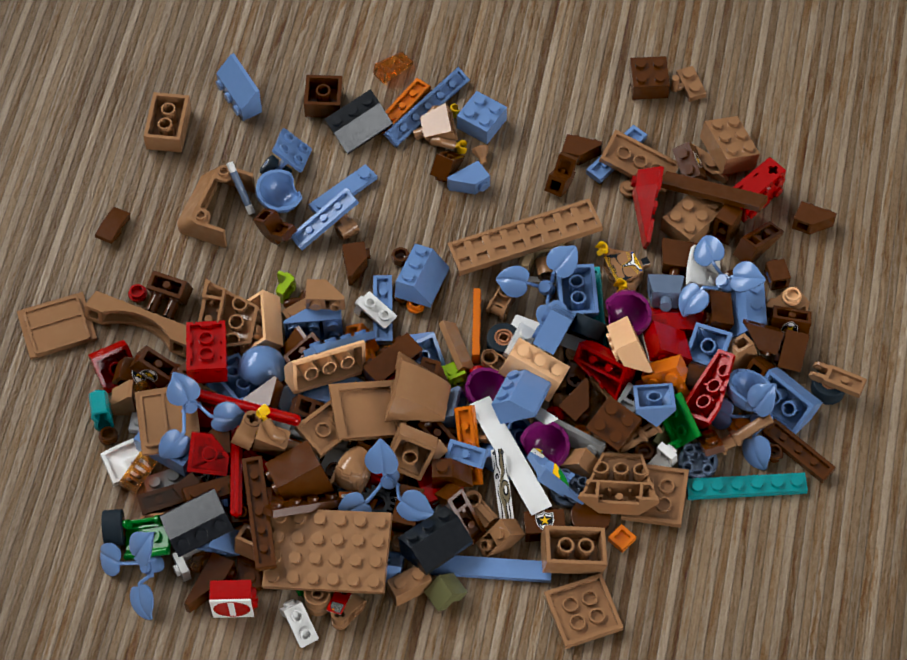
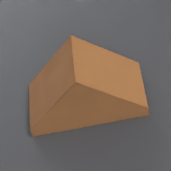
(580, 462)

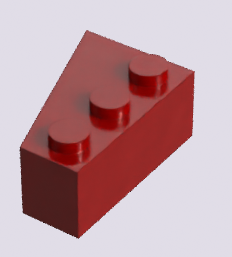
(603, 367)

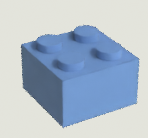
(481, 117)

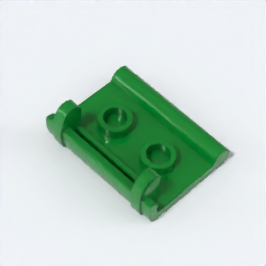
(681, 424)
(161, 542)

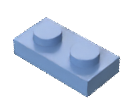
(466, 453)

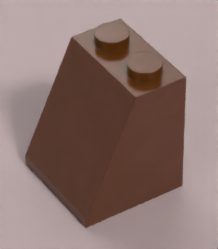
(298, 473)

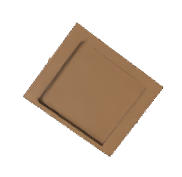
(56, 325)
(361, 410)
(158, 416)

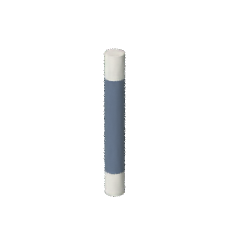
(240, 187)

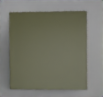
(445, 590)

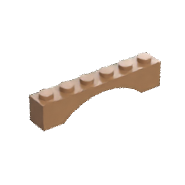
(109, 310)

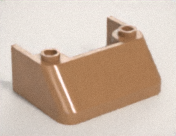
(195, 218)

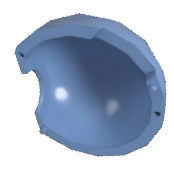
(277, 191)
(261, 364)
(739, 385)

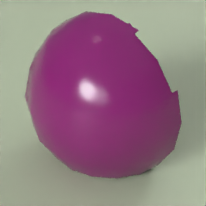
(629, 304)
(483, 383)
(549, 438)

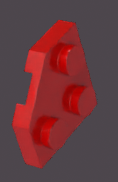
(207, 455)

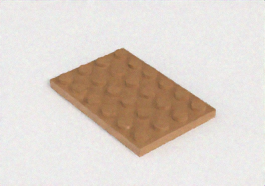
(331, 552)

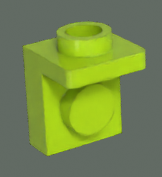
(286, 286)
(454, 377)

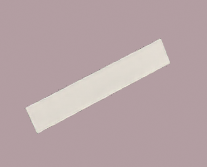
(518, 467)

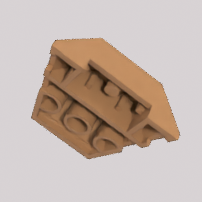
(237, 312)
(417, 393)
(619, 485)

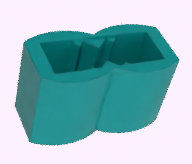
(100, 409)

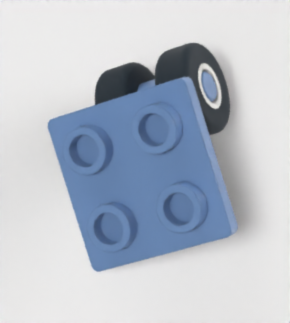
(290, 150)

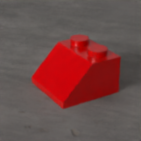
(105, 362)

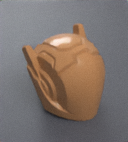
(351, 470)

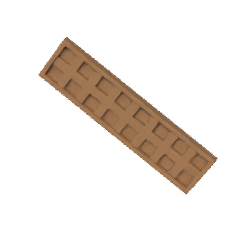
(524, 237)

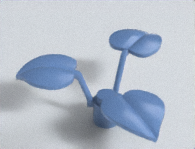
(744, 278)
(514, 279)
(184, 392)
(762, 399)
(382, 459)
(140, 547)

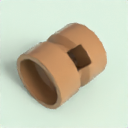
(317, 602)

